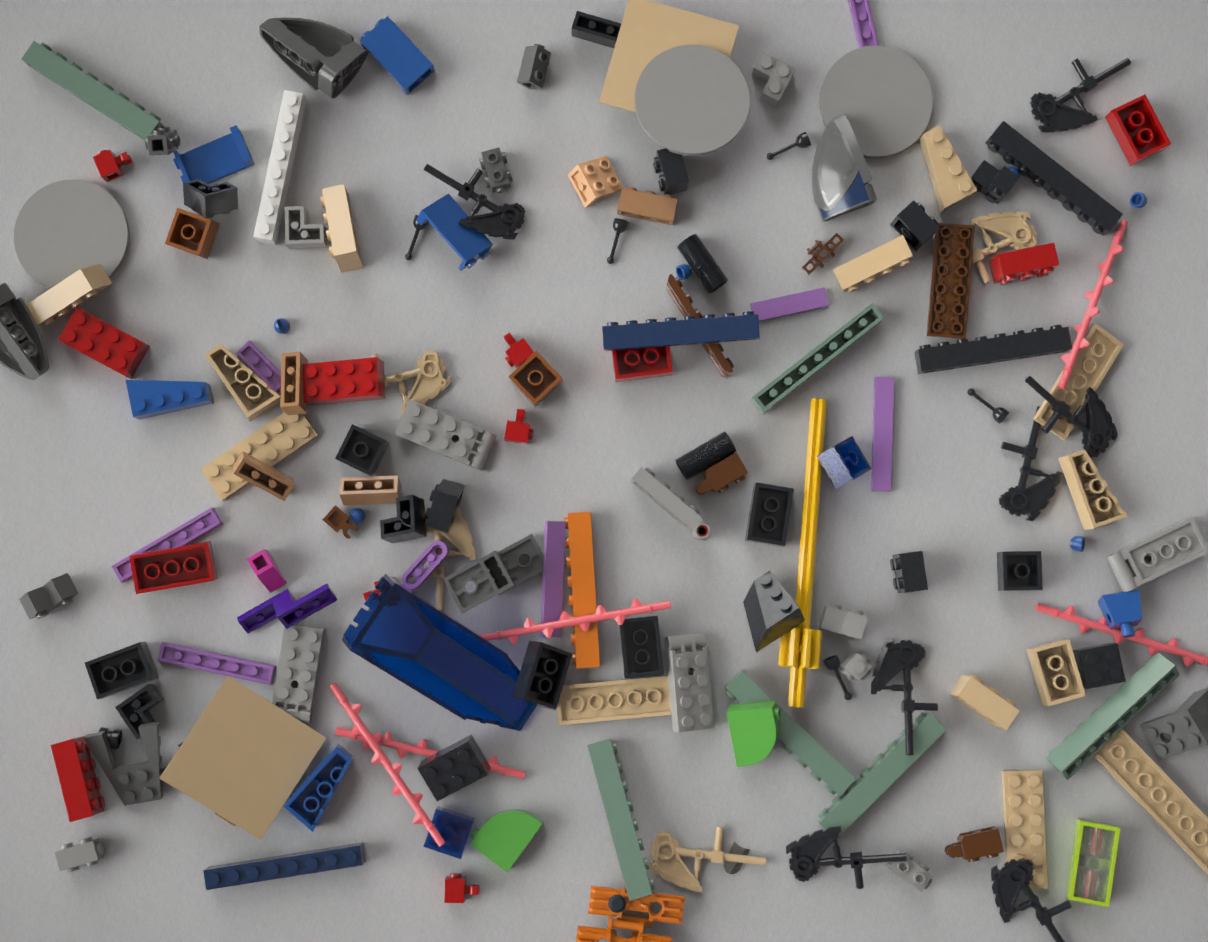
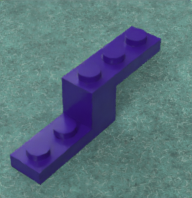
(287, 608)

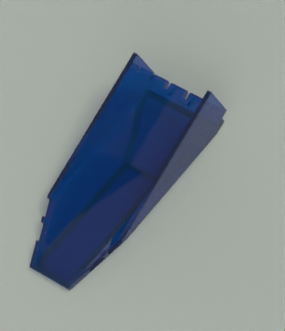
(437, 656)

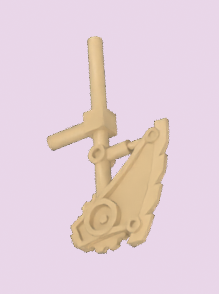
(1007, 225)
(428, 382)
(461, 539)
(672, 868)

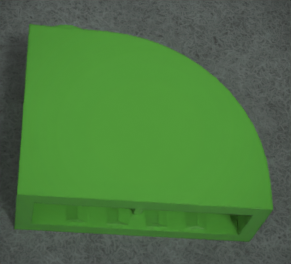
(753, 730)
(505, 836)

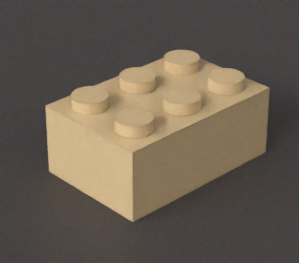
(1055, 672)
(985, 701)

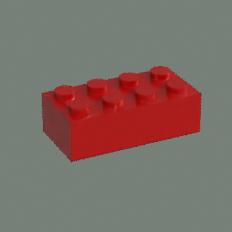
(104, 343)
(344, 381)
(173, 567)
(78, 779)

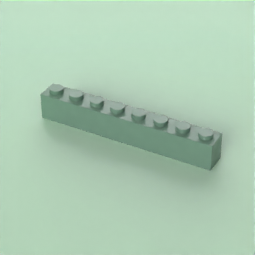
(90, 90)
(817, 358)
(1112, 715)
(795, 738)
(881, 774)
(619, 819)

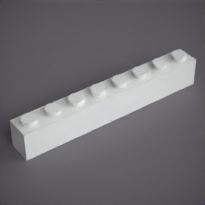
(280, 167)

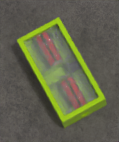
(1092, 862)

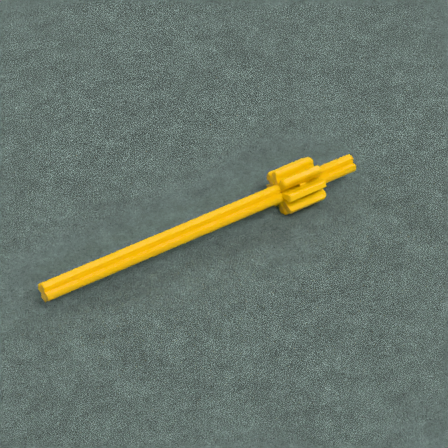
(801, 645)

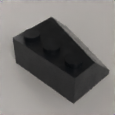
(770, 611)

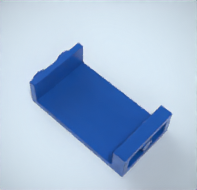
(397, 54)
(215, 158)
(466, 242)

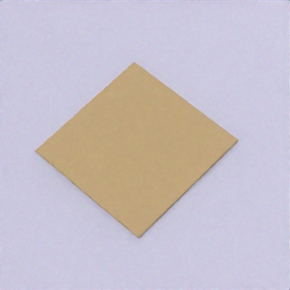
(650, 30)
(243, 757)

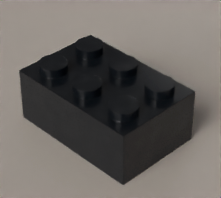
(769, 514)
(641, 647)
(121, 670)
(542, 675)
(454, 768)

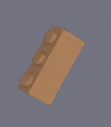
(647, 206)
(292, 383)
(263, 476)
(369, 490)

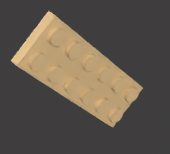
(1088, 371)
(268, 444)
(614, 700)
(1025, 821)

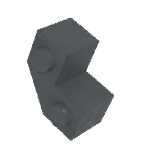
(48, 597)

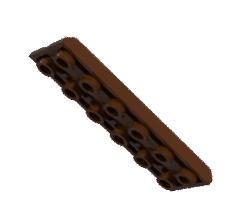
(950, 281)
(683, 302)

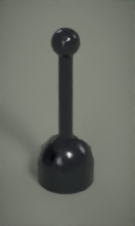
(801, 141)
(619, 226)
(408, 256)
(998, 413)
(833, 663)

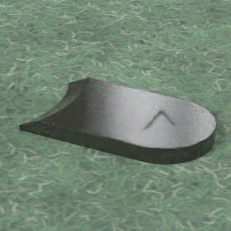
(734, 867)

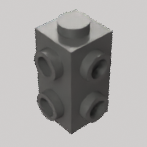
(534, 67)
(162, 141)
(497, 177)

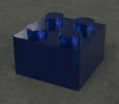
(844, 462)
(454, 830)

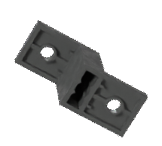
(495, 573)
(1185, 726)

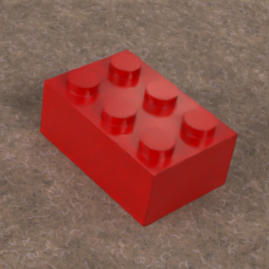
(1137, 130)
(1024, 263)
(641, 363)

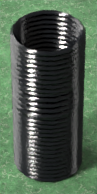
(698, 258)
(704, 457)

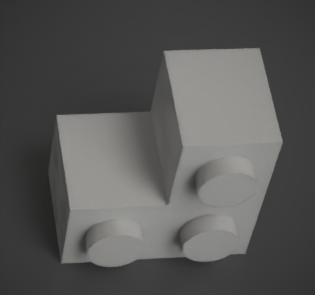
(775, 74)
(300, 234)
(845, 623)

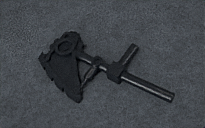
(1062, 118)
(498, 223)
(1098, 420)
(1034, 498)
(892, 661)
(809, 849)
(1007, 886)

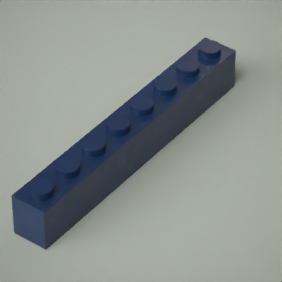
(681, 332)
(284, 866)

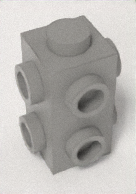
(856, 666)
(86, 852)
(911, 872)

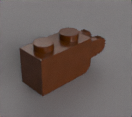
(722, 474)
(976, 844)

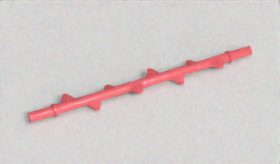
(1091, 311)
(582, 621)
(1139, 637)
(422, 749)
(393, 769)

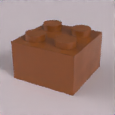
(192, 233)
(535, 378)

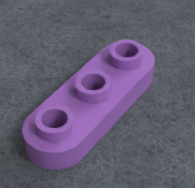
(417, 569)

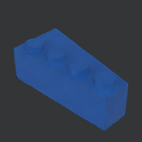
(157, 398)
(317, 789)

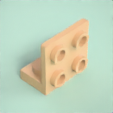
(594, 180)

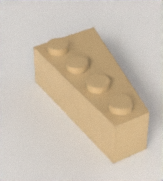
(945, 169)
(341, 228)
(874, 263)
(68, 294)
(246, 388)
(1089, 492)

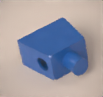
(1122, 611)

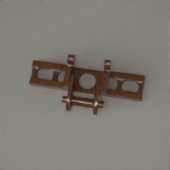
(828, 251)

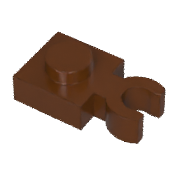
(338, 520)

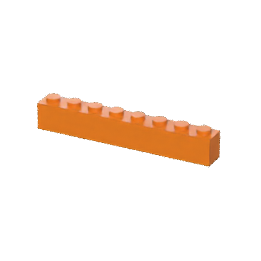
(583, 588)

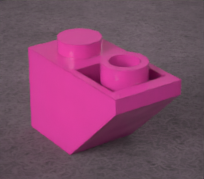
(267, 570)

